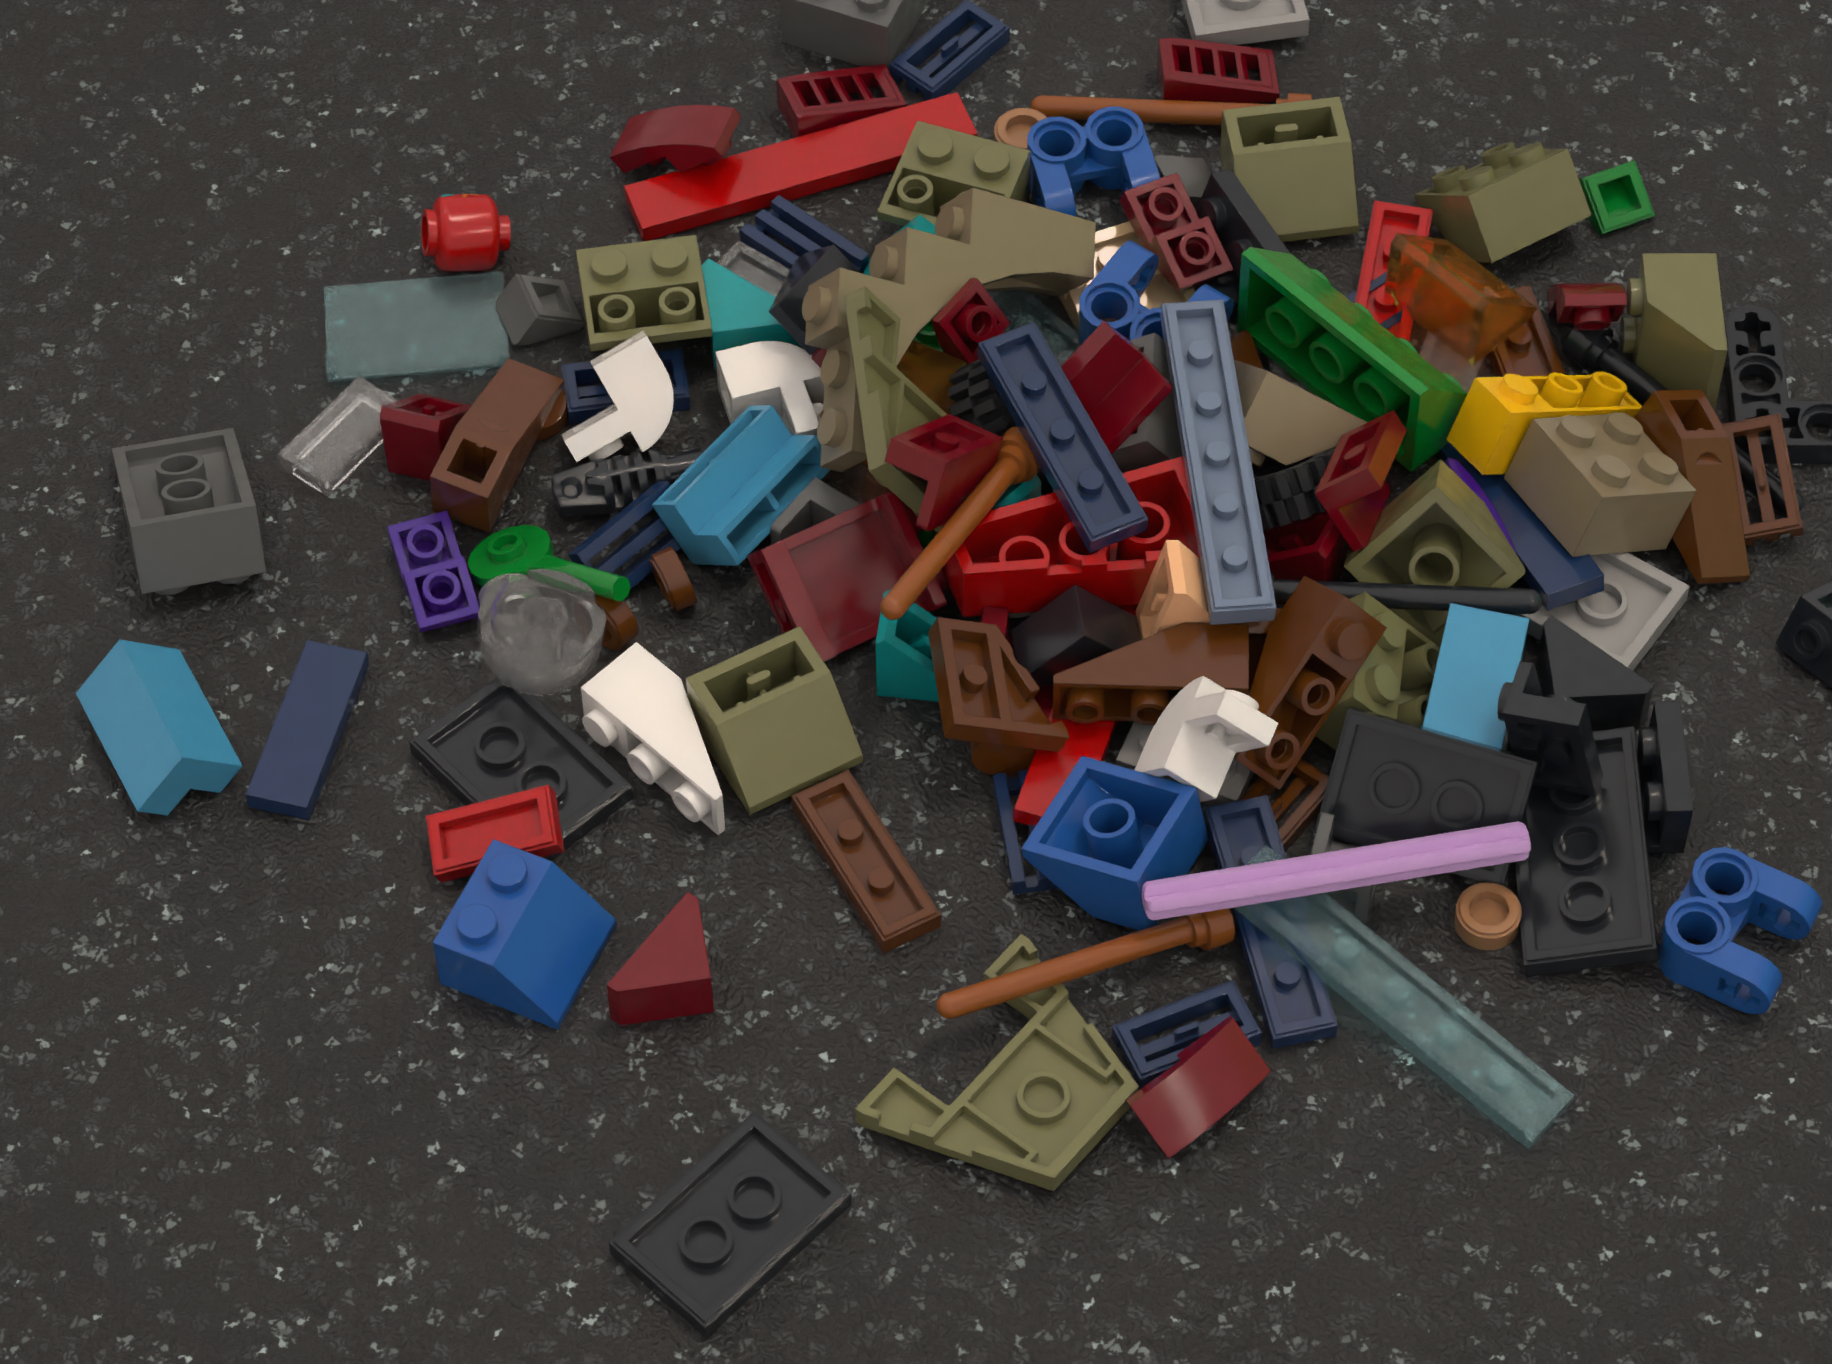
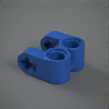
(1106, 151)
(1117, 293)
(1756, 896)

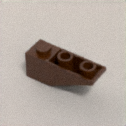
(493, 444)
(1712, 526)
(1305, 670)
(1148, 674)

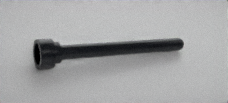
(1599, 351)
(1426, 596)

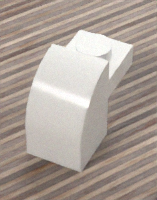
(773, 376)
(640, 398)
(1201, 735)

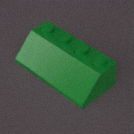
(1344, 352)

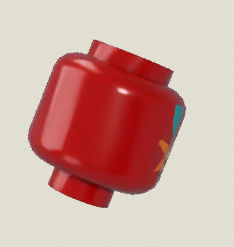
(464, 233)

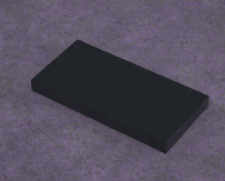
(1589, 870)

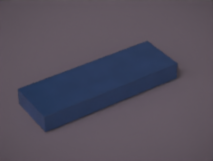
(307, 730)

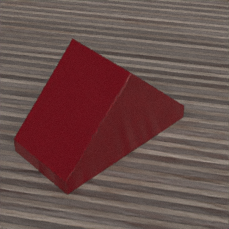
(417, 432)
(1307, 549)
(666, 973)

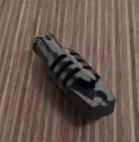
(616, 482)

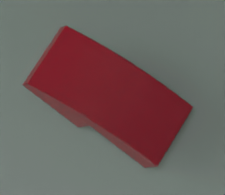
(680, 133)
(1172, 230)
(1587, 304)
(967, 321)
(1200, 1087)

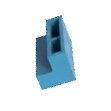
(739, 487)
(1473, 663)
(156, 726)

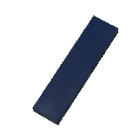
(1062, 437)
(1546, 562)
(1288, 993)

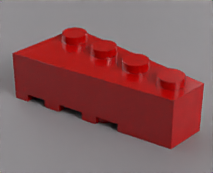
(1033, 553)

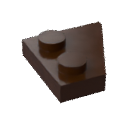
(985, 690)

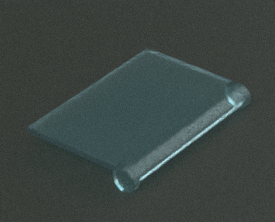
(414, 327)

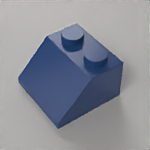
(1112, 835)
(522, 936)

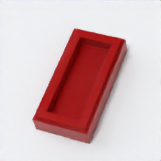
(520, 819)

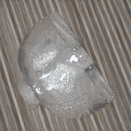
(540, 631)

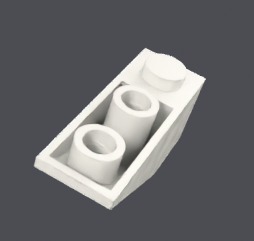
(649, 720)

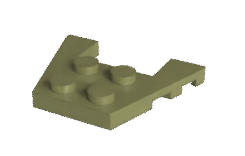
(885, 395)
(1031, 1106)

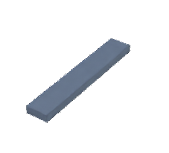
(1217, 463)

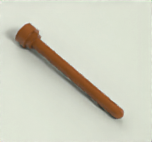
(1147, 109)
(1013, 466)
(1200, 929)

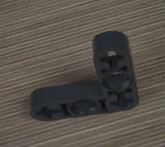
(1770, 364)

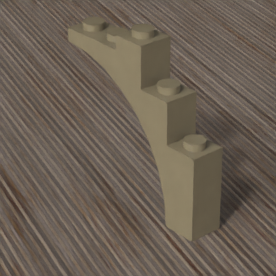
(918, 273)

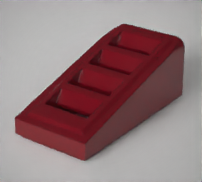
(1185, 60)
(806, 97)

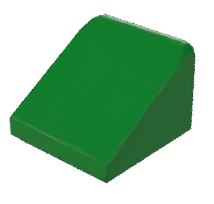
(1616, 198)

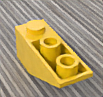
(1503, 407)

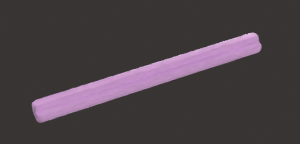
(1335, 870)

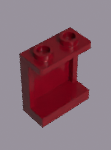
(839, 569)

